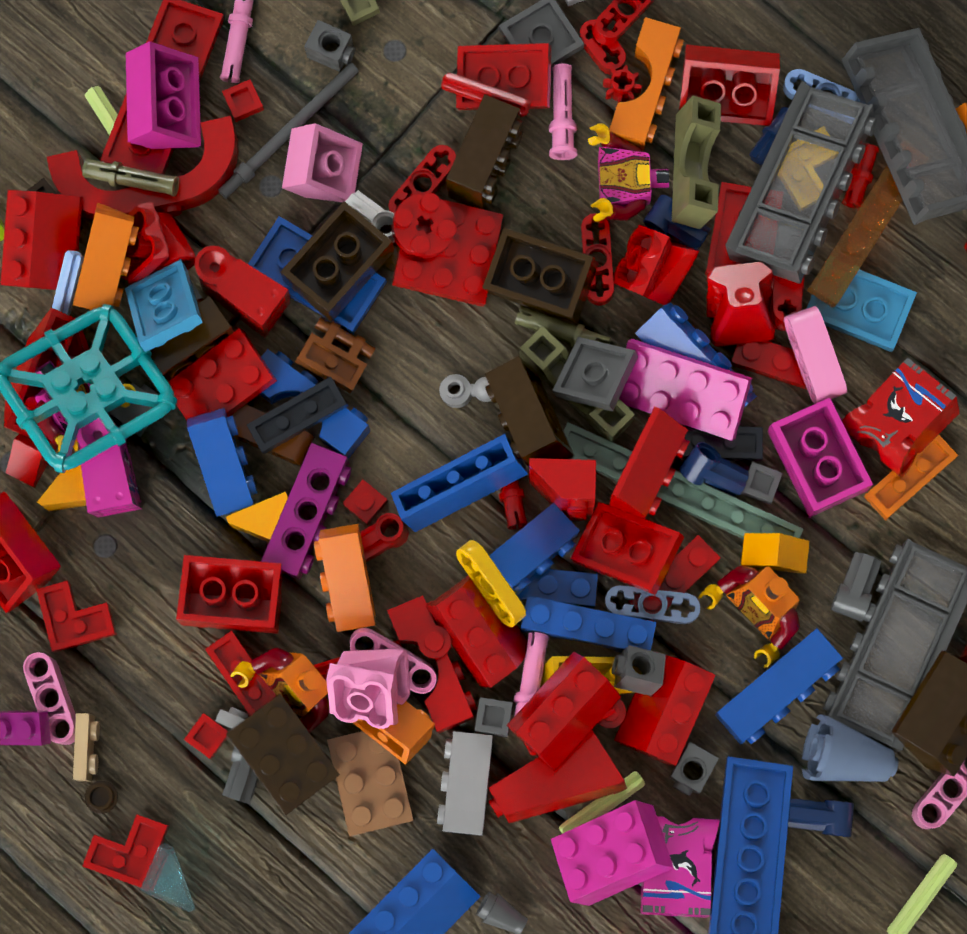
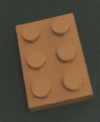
(369, 784)

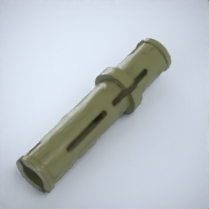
(118, 175)
(559, 329)

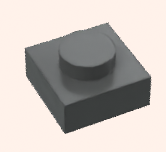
(762, 483)

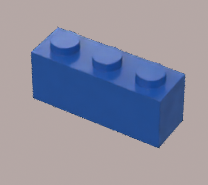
(221, 461)
(535, 547)

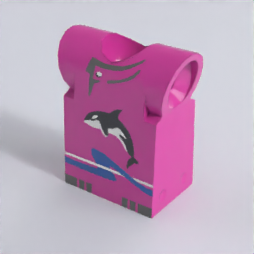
(108, 477)
(687, 886)

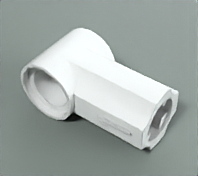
(371, 211)

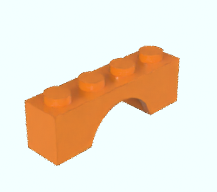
(655, 50)

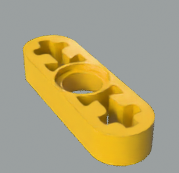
(491, 583)

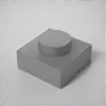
(231, 718)

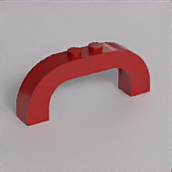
(194, 187)

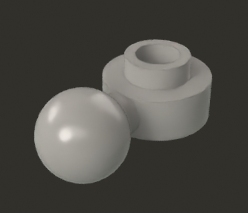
(466, 391)

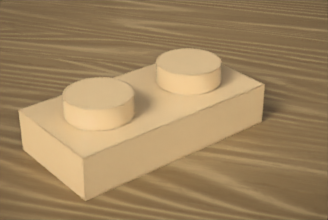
(85, 761)

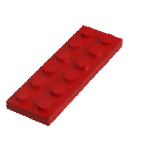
(181, 28)

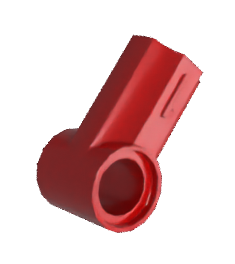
(374, 537)

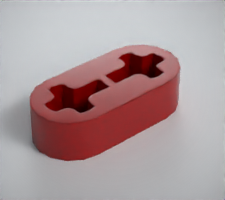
(597, 51)

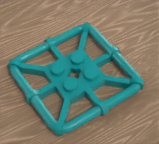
(82, 408)

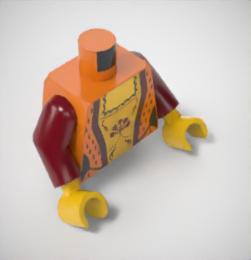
(764, 601)
(294, 679)

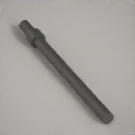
(245, 171)

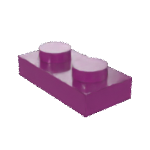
(24, 728)

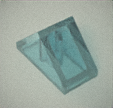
(166, 880)

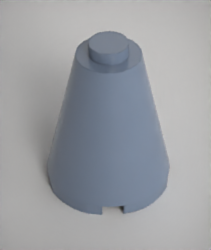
(845, 754)

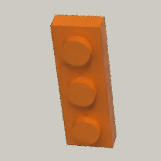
(895, 490)

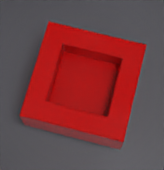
(243, 100)
(365, 502)
(207, 736)

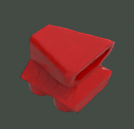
(156, 244)
(654, 265)
(740, 304)

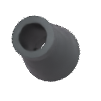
(501, 914)

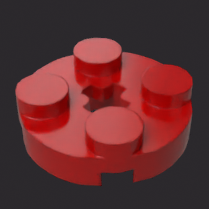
(417, 242)

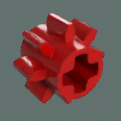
(618, 77)

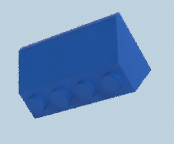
(422, 902)

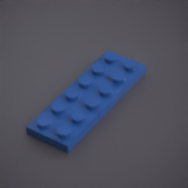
(751, 847)

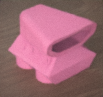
(369, 686)

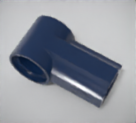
(660, 219)
(707, 466)
(829, 816)

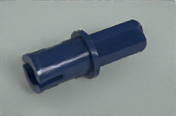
(763, 146)

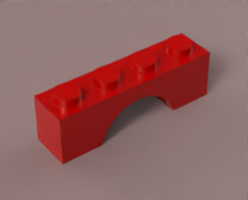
(447, 702)

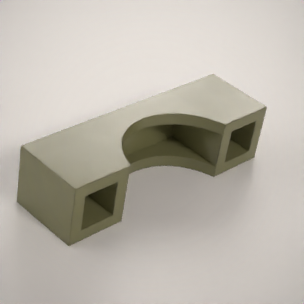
(695, 132)
(548, 359)

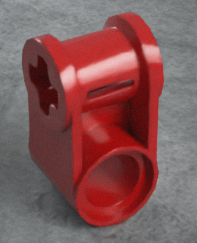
(784, 295)

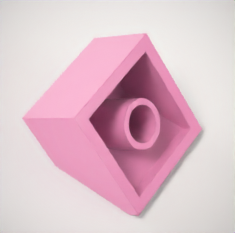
(321, 163)

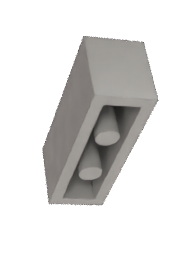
(466, 783)

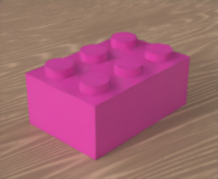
(819, 457)
(611, 853)

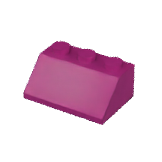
(162, 97)

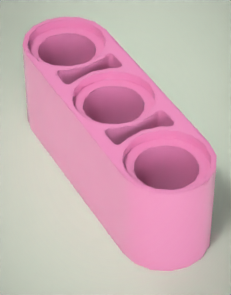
(815, 354)
(414, 661)
(42, 686)
(940, 801)

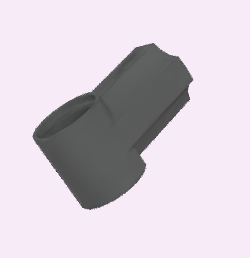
(854, 594)
(241, 779)

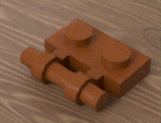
(330, 361)

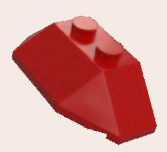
(73, 346)

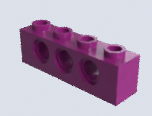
(317, 463)

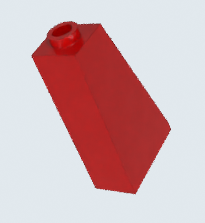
(538, 789)

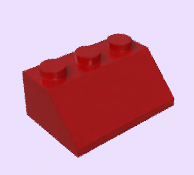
(735, 78)
(37, 236)
(650, 465)
(566, 483)
(24, 557)
(230, 594)
(477, 634)
(564, 710)
(664, 721)

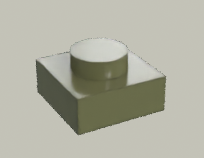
(359, 10)

